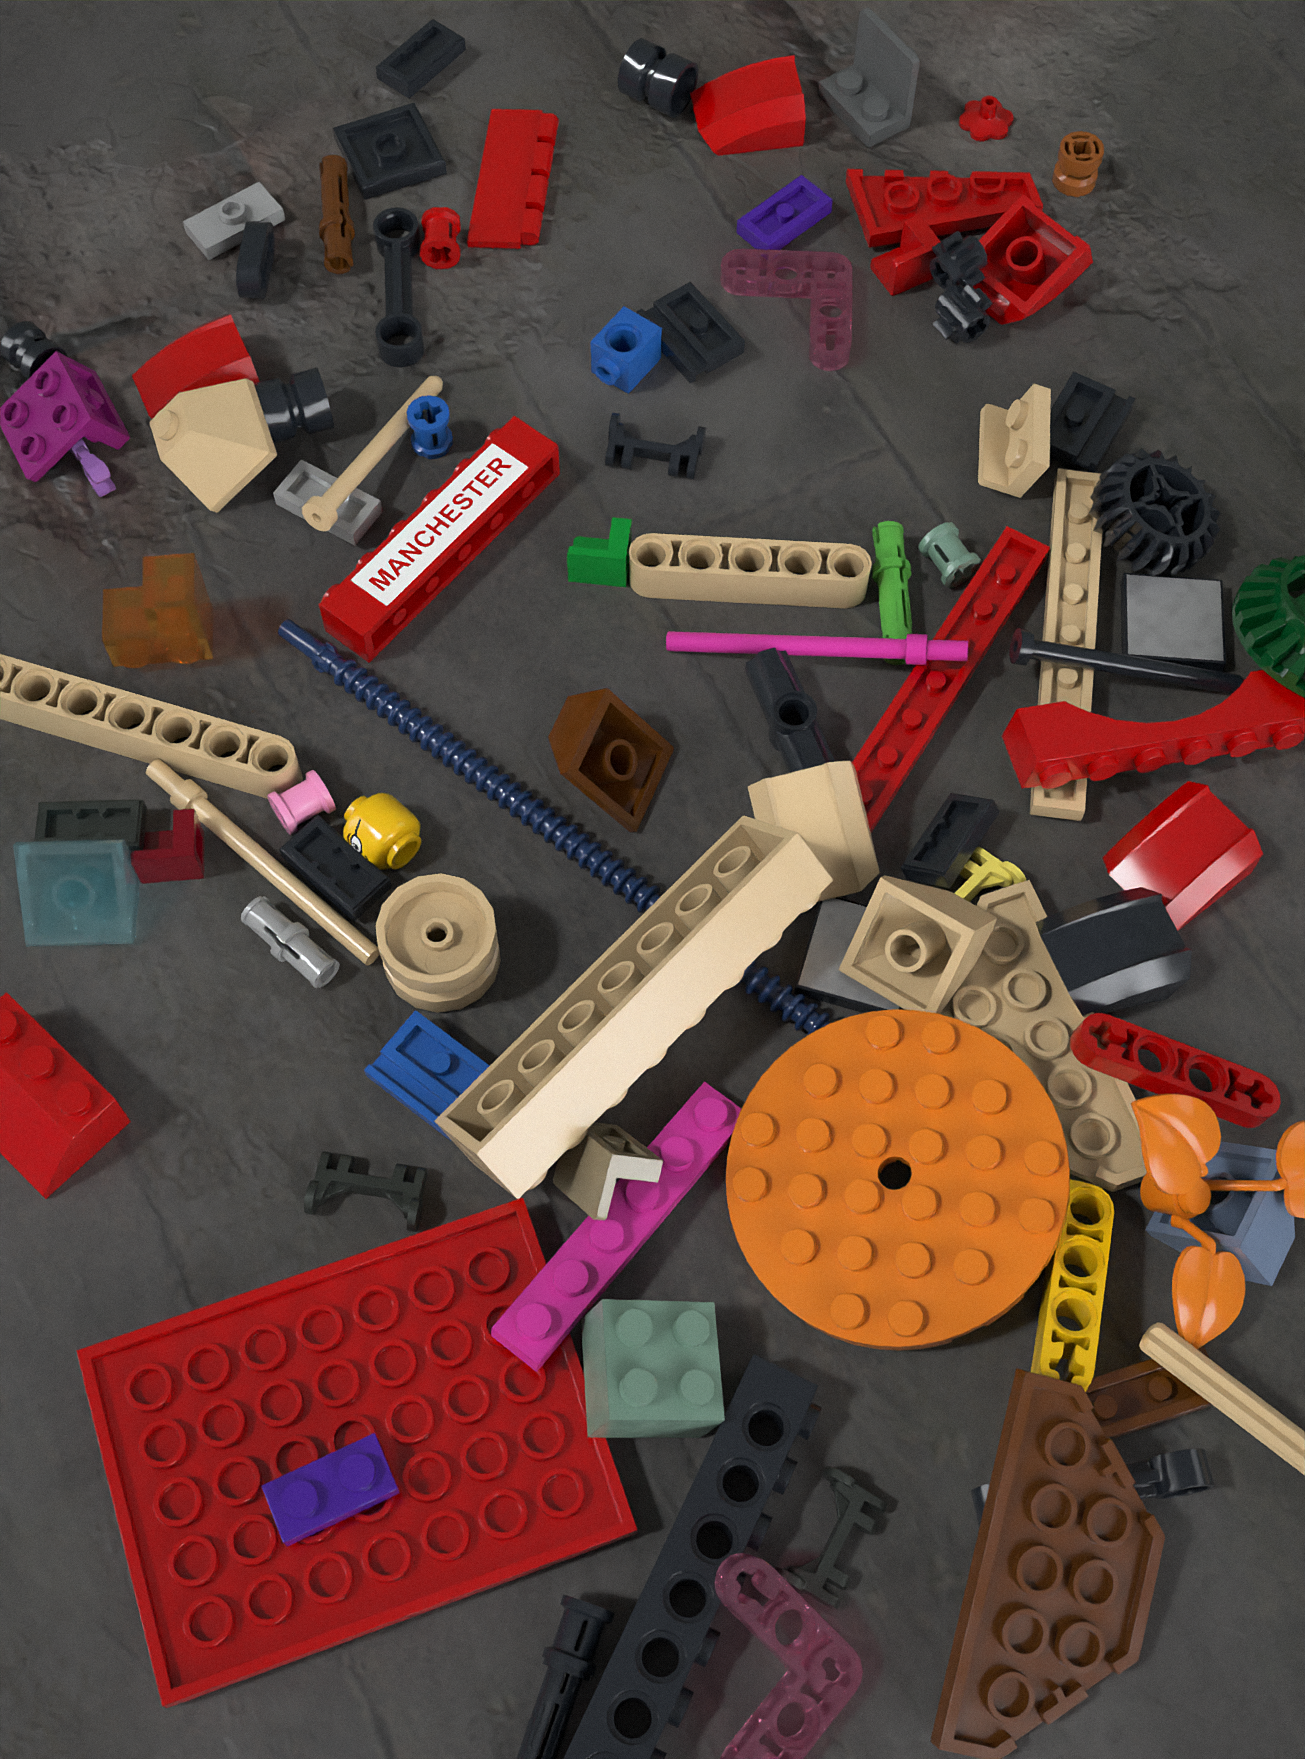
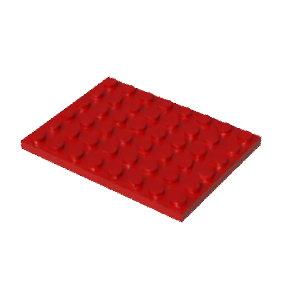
(284, 1374)

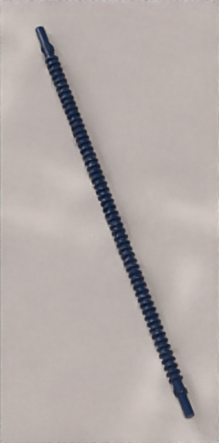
(366, 688)

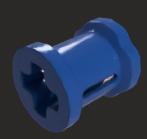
(437, 423)

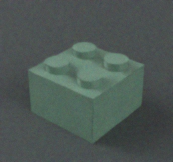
(651, 1369)

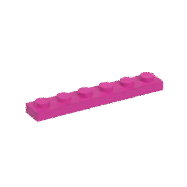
(601, 1248)

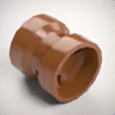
(1078, 163)

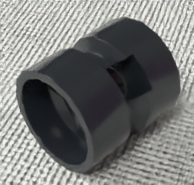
(658, 77)
(295, 405)

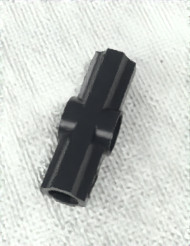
(782, 700)

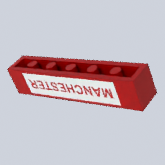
(439, 538)

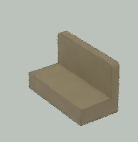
(591, 1168)

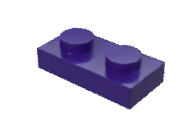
(784, 215)
(330, 1489)

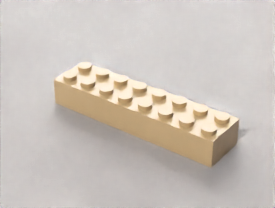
(633, 1003)

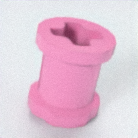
(301, 802)

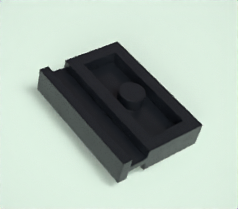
(693, 332)
(1086, 422)

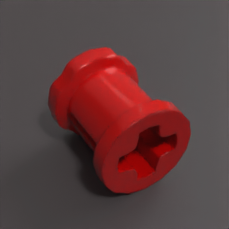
(440, 231)

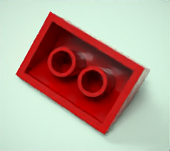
(49, 1104)

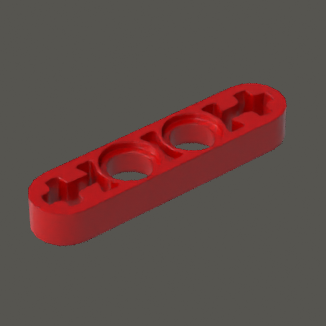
(1175, 1062)

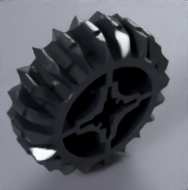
(1154, 513)

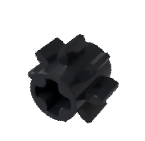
(958, 261)
(962, 313)

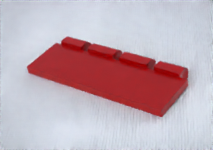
(513, 179)

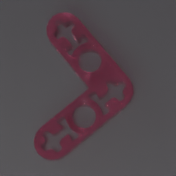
(818, 288)
(801, 1658)

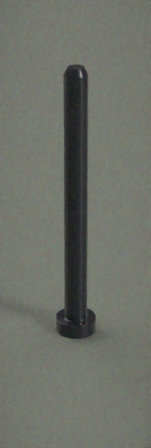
(1025, 647)

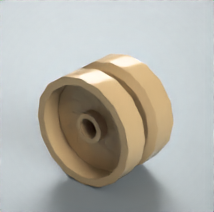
(438, 942)

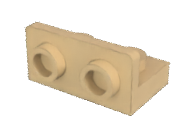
(1015, 442)

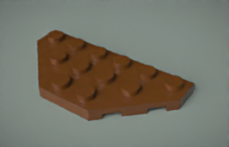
(1053, 1575)

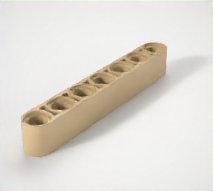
(154, 738)

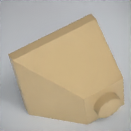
(214, 440)
(916, 944)

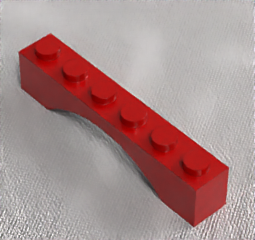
(1068, 743)

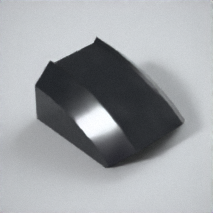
(1117, 951)

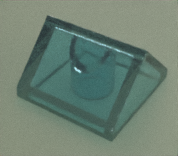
(77, 892)

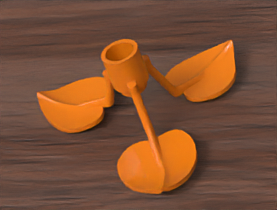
(1176, 1142)

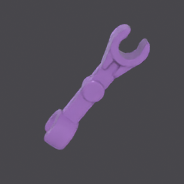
(94, 469)

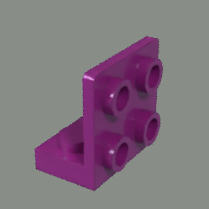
(55, 412)

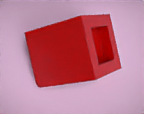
(910, 262)

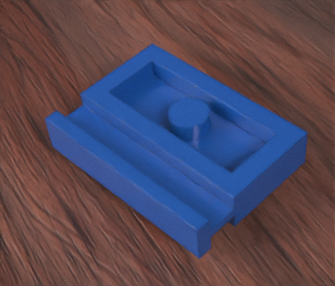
(425, 1068)

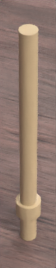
(189, 795)

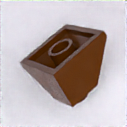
(609, 754)

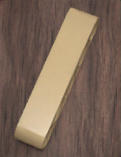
(770, 559)

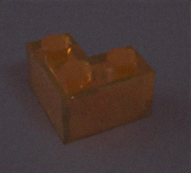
(162, 618)

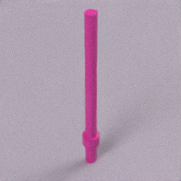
(914, 648)

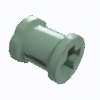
(949, 555)

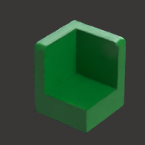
(602, 560)

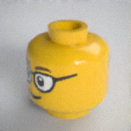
(382, 830)

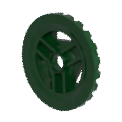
(1273, 621)

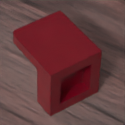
(172, 853)

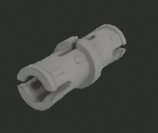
(290, 942)

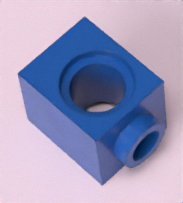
(625, 350)

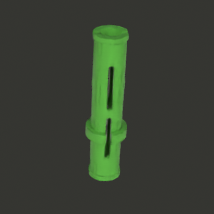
(892, 575)

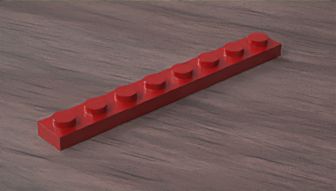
(934, 687)

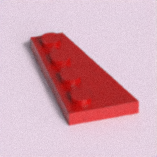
(941, 200)

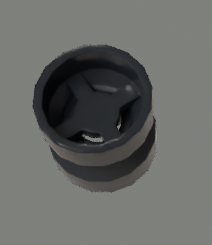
(27, 347)

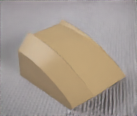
(829, 816)

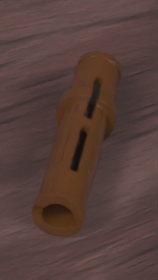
(336, 227)

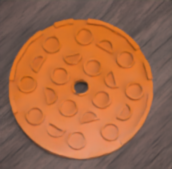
(914, 1259)

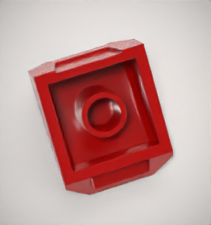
(752, 108)
(1028, 261)
(193, 361)
(1186, 851)

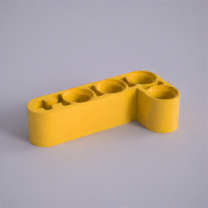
(1073, 1295)

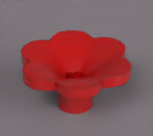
(986, 119)

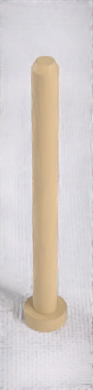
(321, 511)

